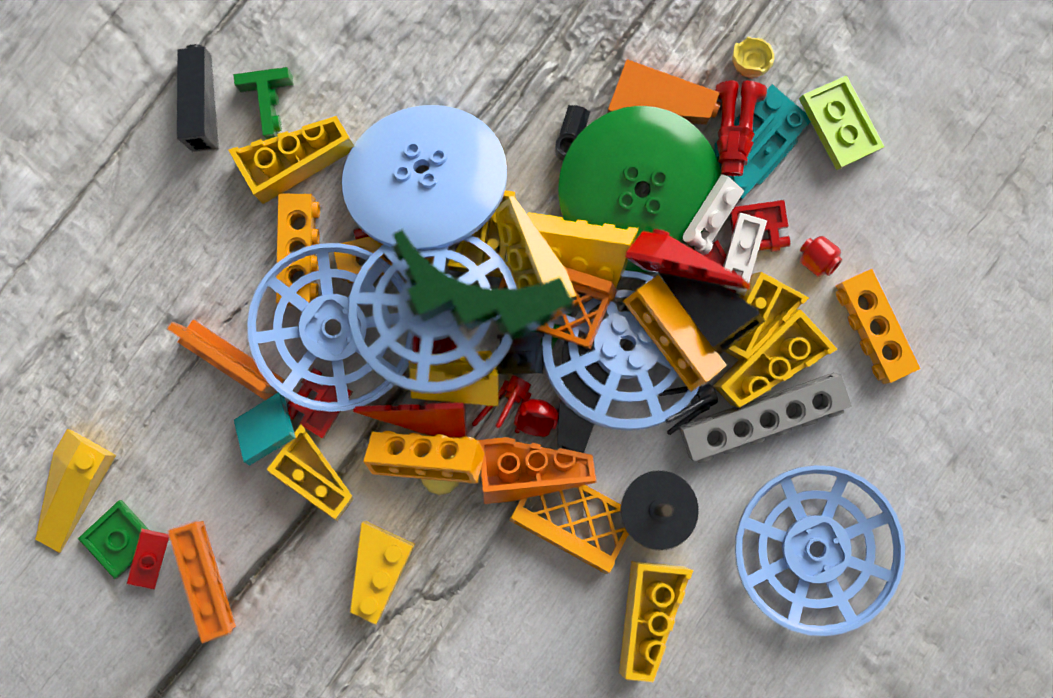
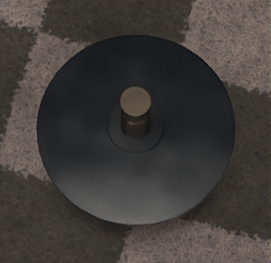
(659, 510)

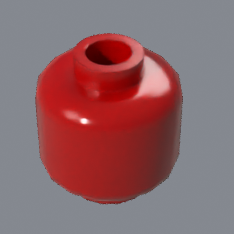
(820, 256)

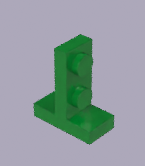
(264, 82)

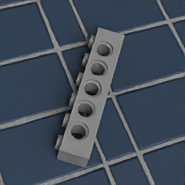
(833, 402)

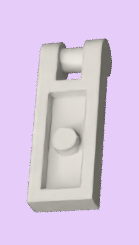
(712, 214)
(744, 247)

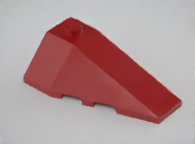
(668, 256)
(429, 419)

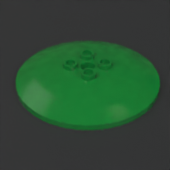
(631, 148)

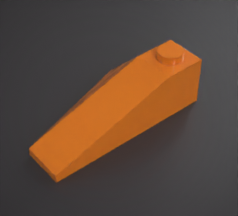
(527, 470)

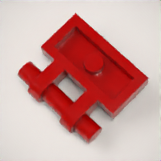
(776, 219)
(316, 421)

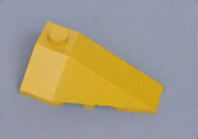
(527, 252)
(71, 483)

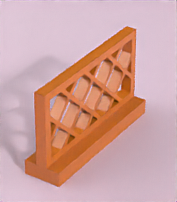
(592, 288)
(224, 357)
(202, 580)

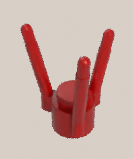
(515, 390)

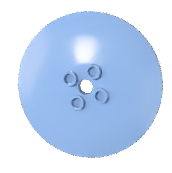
(432, 207)

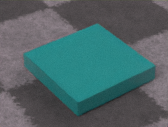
(264, 429)

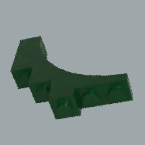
(518, 309)

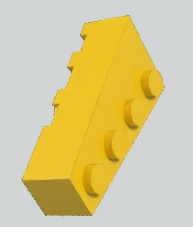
(291, 157)
(586, 246)
(790, 349)
(649, 616)

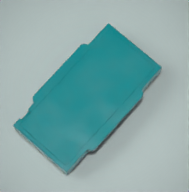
(776, 129)

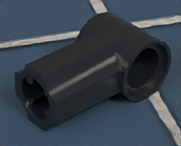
(573, 124)

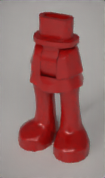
(736, 141)

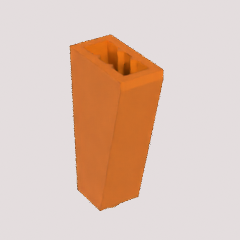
(653, 88)

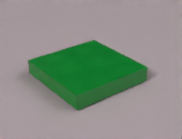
(114, 538)

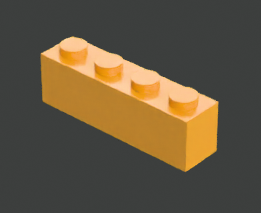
(674, 333)

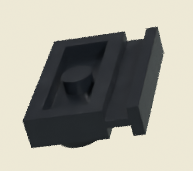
(523, 356)

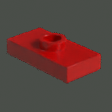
(148, 559)

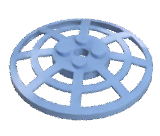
(312, 329)
(430, 330)
(617, 363)
(835, 554)

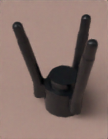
(700, 403)

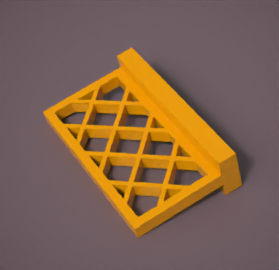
(568, 541)

